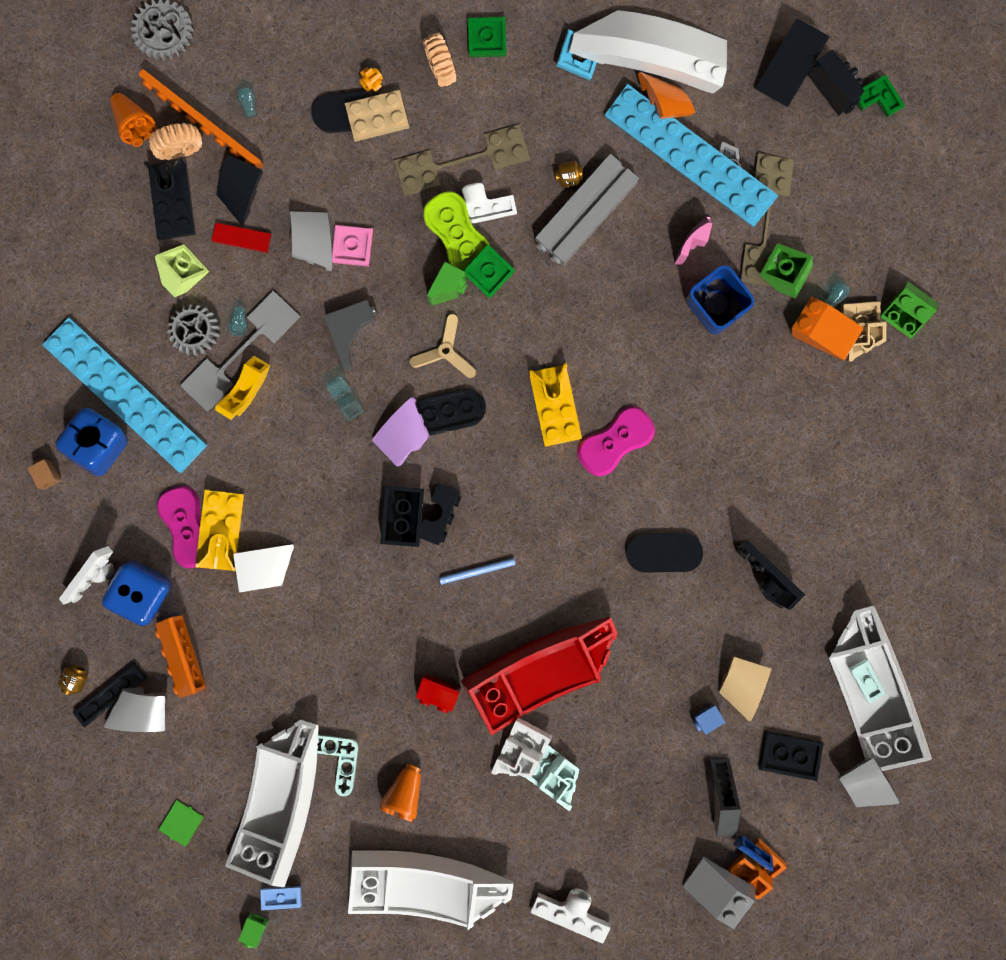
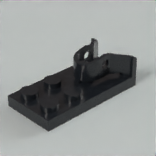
(171, 199)
(785, 591)

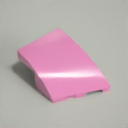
(698, 236)

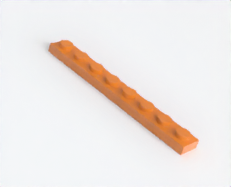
(194, 116)

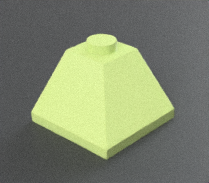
(179, 270)

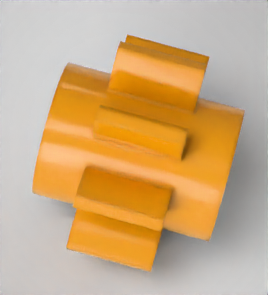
(371, 79)

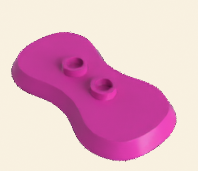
(604, 449)
(181, 513)

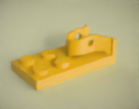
(555, 405)
(219, 530)

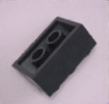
(402, 516)

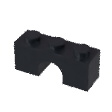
(447, 499)

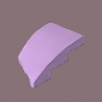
(402, 433)

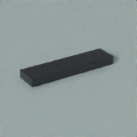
(108, 695)

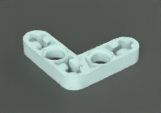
(344, 756)

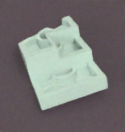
(556, 779)

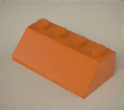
(180, 656)

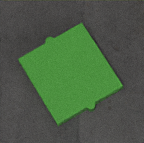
(181, 823)

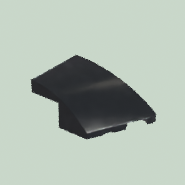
(238, 186)

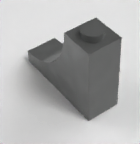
(346, 325)
(726, 799)

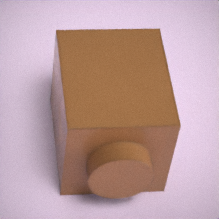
(44, 473)

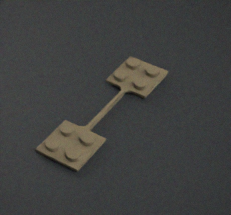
(503, 147)
(777, 176)

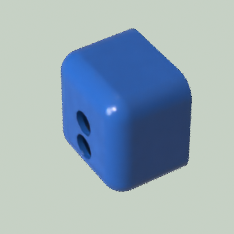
(139, 578)

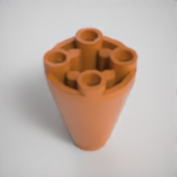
(131, 121)
(403, 794)

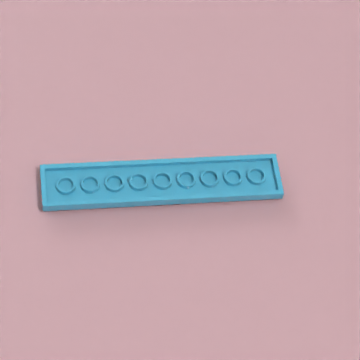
(691, 156)
(124, 395)

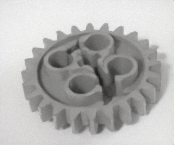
(166, 15)

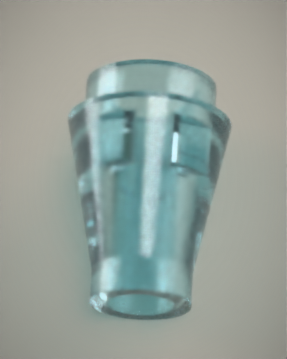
(247, 101)
(837, 294)
(238, 322)

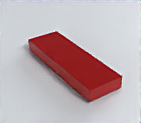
(241, 238)

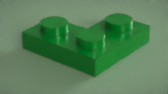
(883, 93)

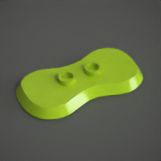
(449, 220)

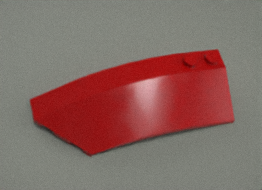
(540, 672)

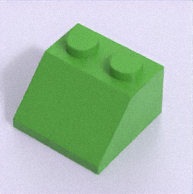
(787, 270)
(447, 285)

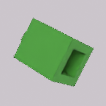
(253, 930)

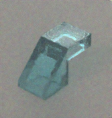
(344, 398)

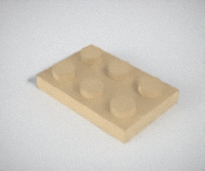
(377, 115)

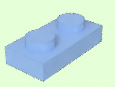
(281, 897)

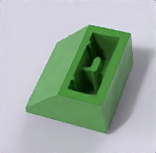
(909, 310)

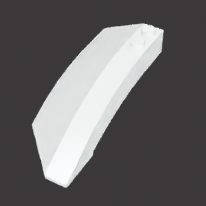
(655, 47)
(890, 724)
(277, 805)

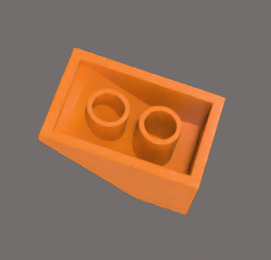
(826, 329)

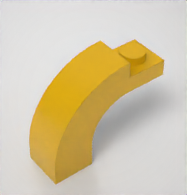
(246, 388)

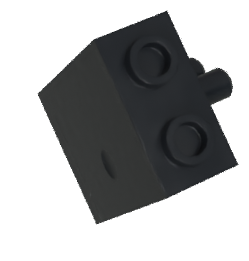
(837, 82)

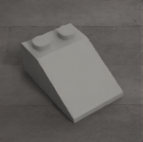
(720, 892)

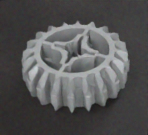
(197, 323)

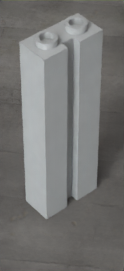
(586, 210)

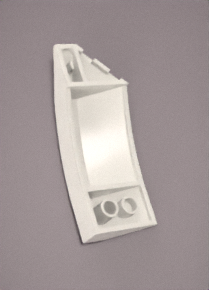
(424, 887)

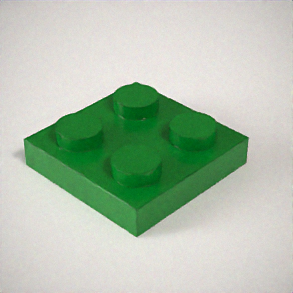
(487, 37)
(488, 271)

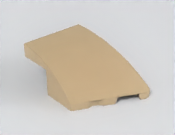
(873, 331)
(744, 685)

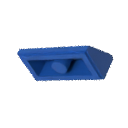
(754, 852)

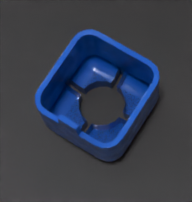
(733, 283)
(92, 459)

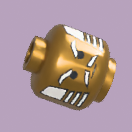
(569, 174)
(72, 679)

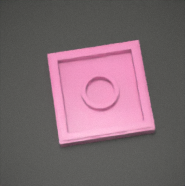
(352, 245)

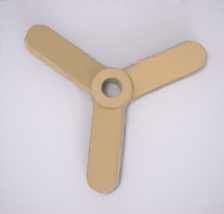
(447, 342)

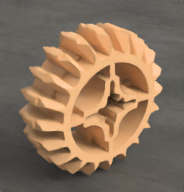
(439, 59)
(175, 141)

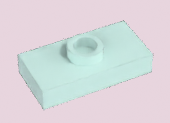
(867, 681)

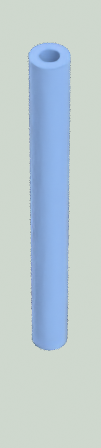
(476, 571)

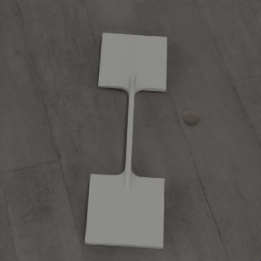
(208, 382)

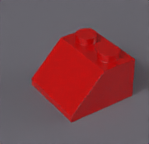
(438, 693)

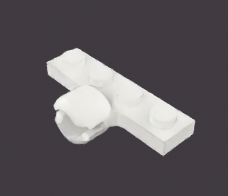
(484, 209)
(92, 571)
(572, 914)

